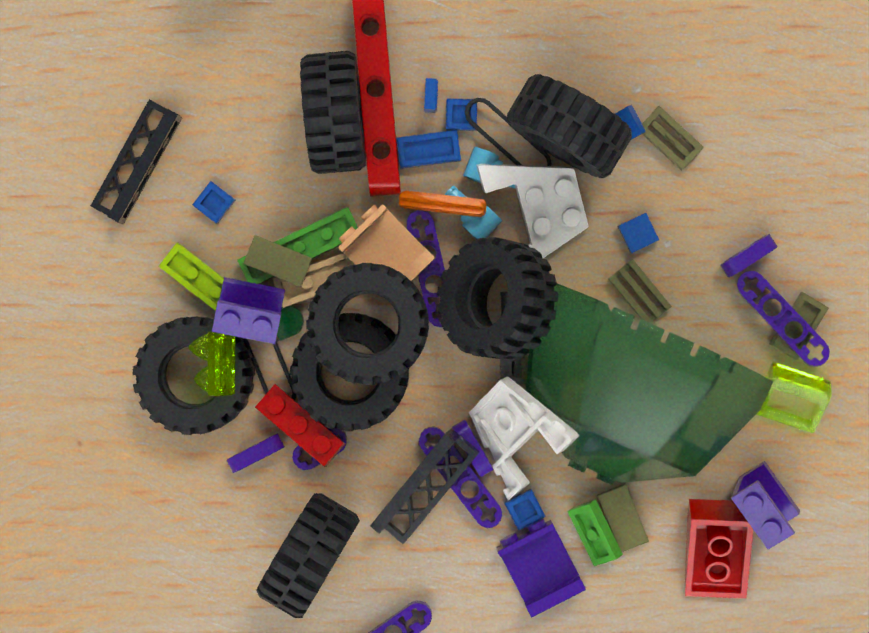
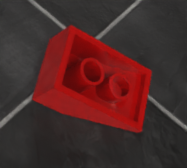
(717, 550)

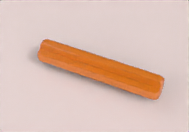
(442, 203)

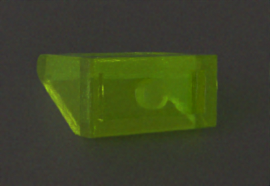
(799, 385)

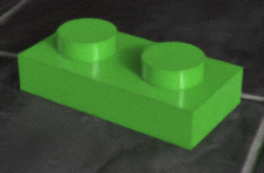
(595, 533)

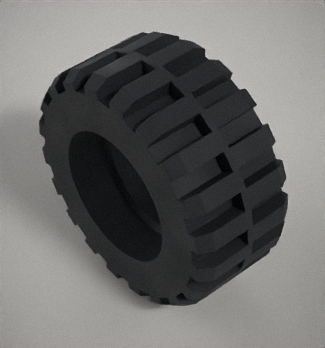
(332, 112)
(569, 125)
(528, 303)
(324, 326)
(155, 391)
(335, 411)
(307, 555)

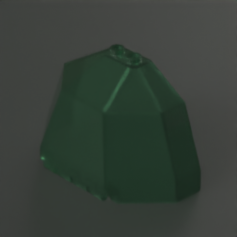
(634, 400)

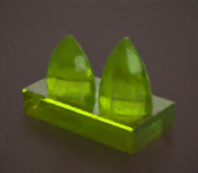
(219, 351)

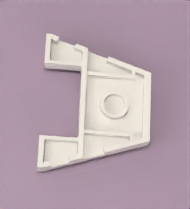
(547, 200)
(507, 421)

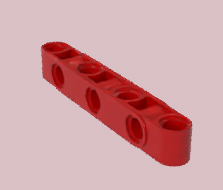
(379, 111)

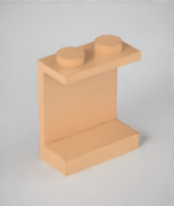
(385, 242)

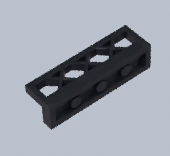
(143, 165)
(412, 485)

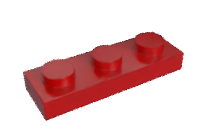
(299, 426)

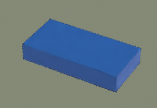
(428, 149)

